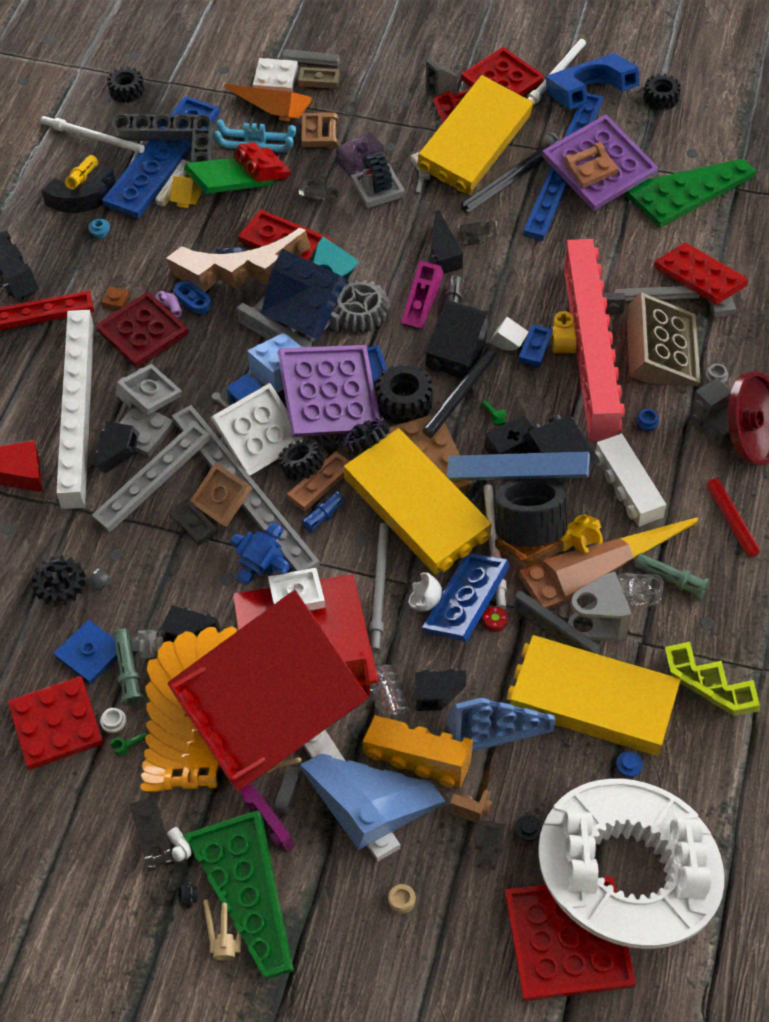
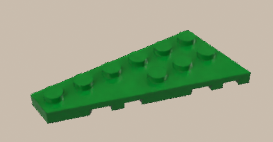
(679, 193)
(243, 877)

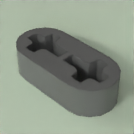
(288, 790)

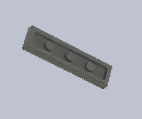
(552, 624)

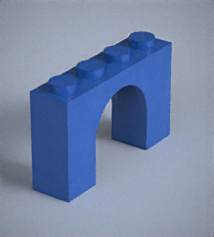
(569, 85)

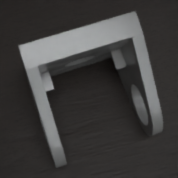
(608, 612)

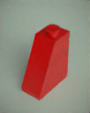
(20, 466)

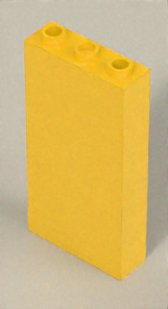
(474, 135)
(417, 501)
(595, 694)

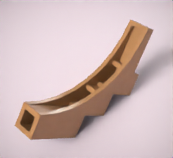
(233, 268)

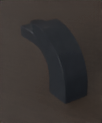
(81, 199)

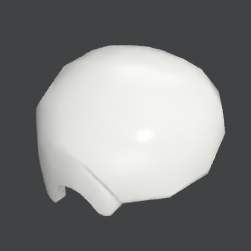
(425, 593)

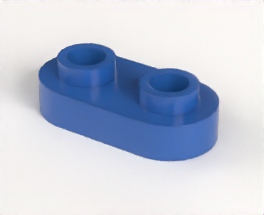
(196, 298)

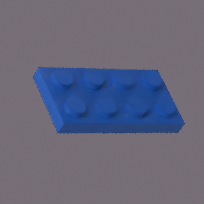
(466, 597)

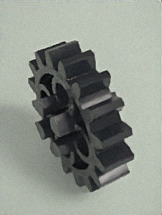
(365, 435)
(72, 582)

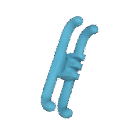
(255, 136)

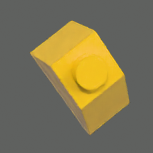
(184, 191)

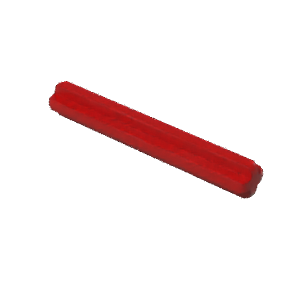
(733, 518)

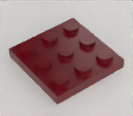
(142, 329)

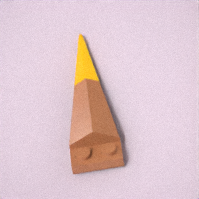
(560, 576)

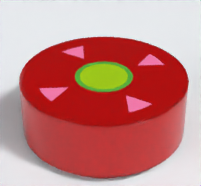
(495, 619)

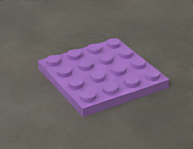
(631, 161)
(327, 389)

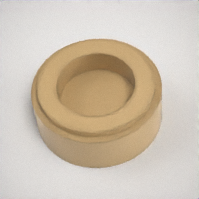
(401, 898)

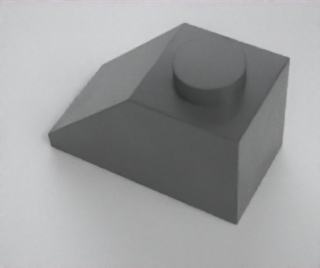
(439, 79)

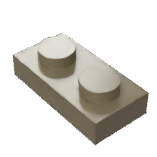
(319, 78)

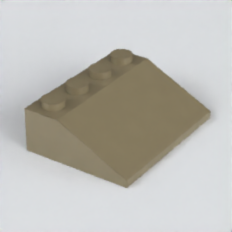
(662, 342)

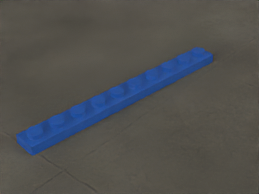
(555, 185)

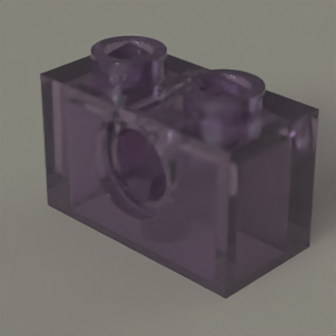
(351, 154)

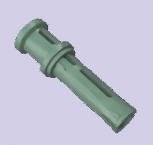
(682, 583)
(128, 677)

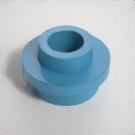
(99, 228)

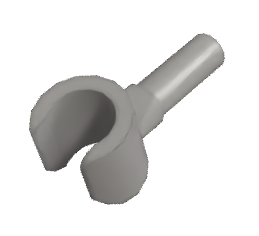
(422, 176)

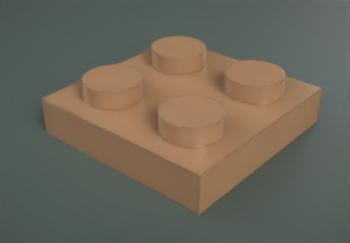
(221, 494)

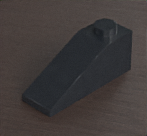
(444, 247)

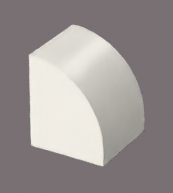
(508, 335)

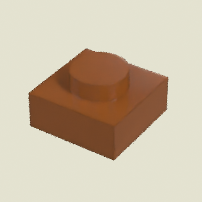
(115, 298)

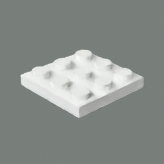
(256, 429)

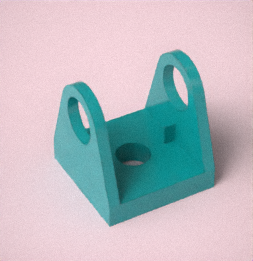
(333, 258)

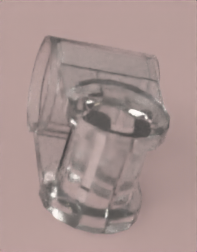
(638, 588)

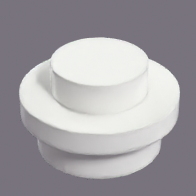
(113, 720)

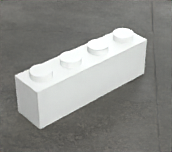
(630, 480)

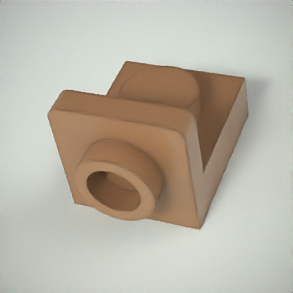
(469, 809)

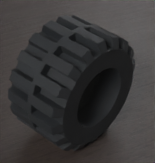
(400, 380)

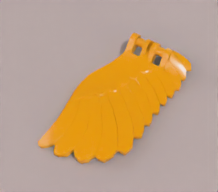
(173, 737)

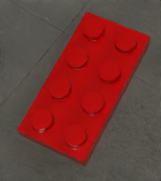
(269, 228)
(701, 273)

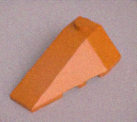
(276, 102)

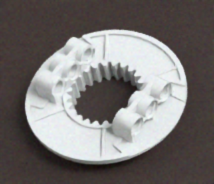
(649, 814)

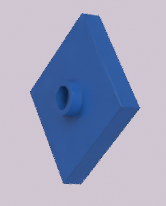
(88, 652)

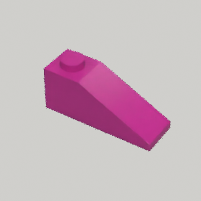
(422, 294)

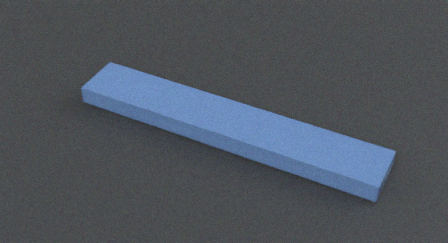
(518, 466)

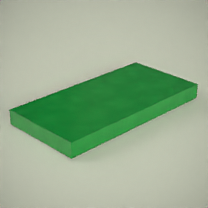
(222, 176)

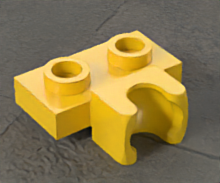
(582, 532)

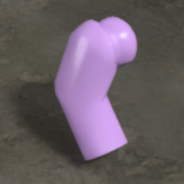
(170, 301)

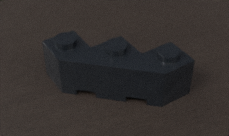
(16, 274)

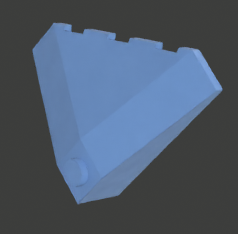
(495, 723)
(368, 799)

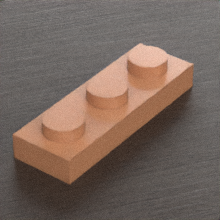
(316, 486)

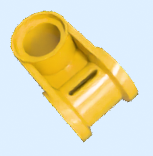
(563, 333)

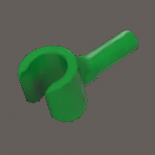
(498, 416)
(126, 744)

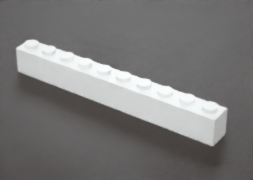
(75, 410)

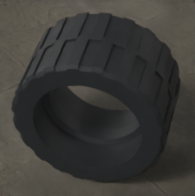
(530, 512)

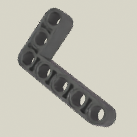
(171, 133)

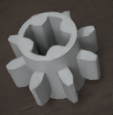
(147, 643)

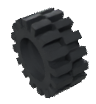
(125, 92)
(659, 99)
(301, 460)

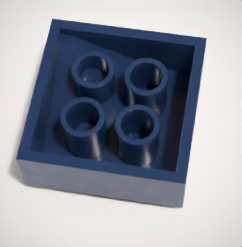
(301, 294)

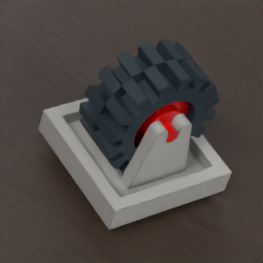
(377, 181)

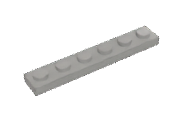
(151, 477)

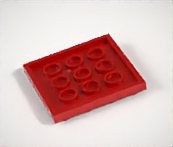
(559, 955)

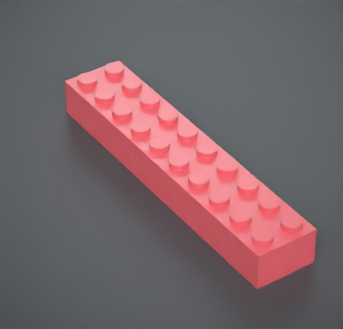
(593, 341)

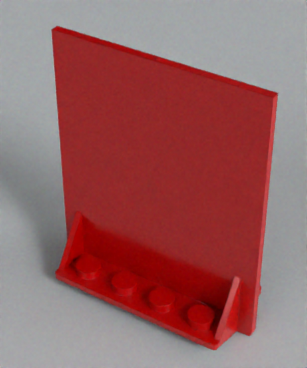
(340, 620)
(267, 690)

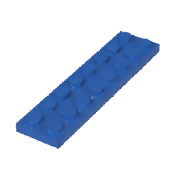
(154, 166)

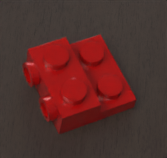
(261, 163)

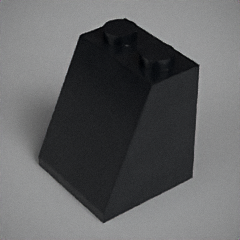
(457, 339)
(558, 437)

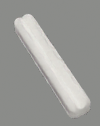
(165, 193)

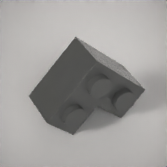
(711, 412)

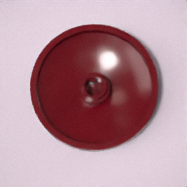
(750, 417)

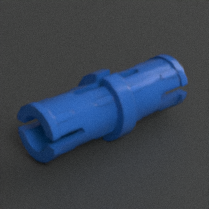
(323, 511)

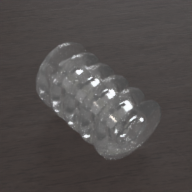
(387, 695)

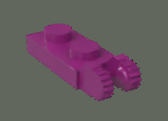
(256, 802)

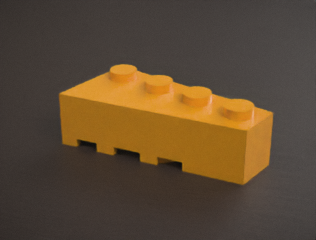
(419, 751)

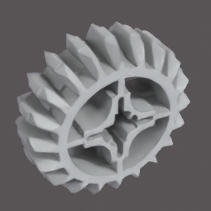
(362, 306)

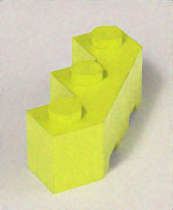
(710, 681)

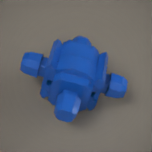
(259, 553)

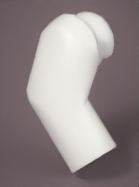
(182, 848)

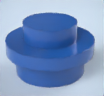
(647, 420)
(629, 764)

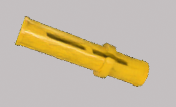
(80, 173)

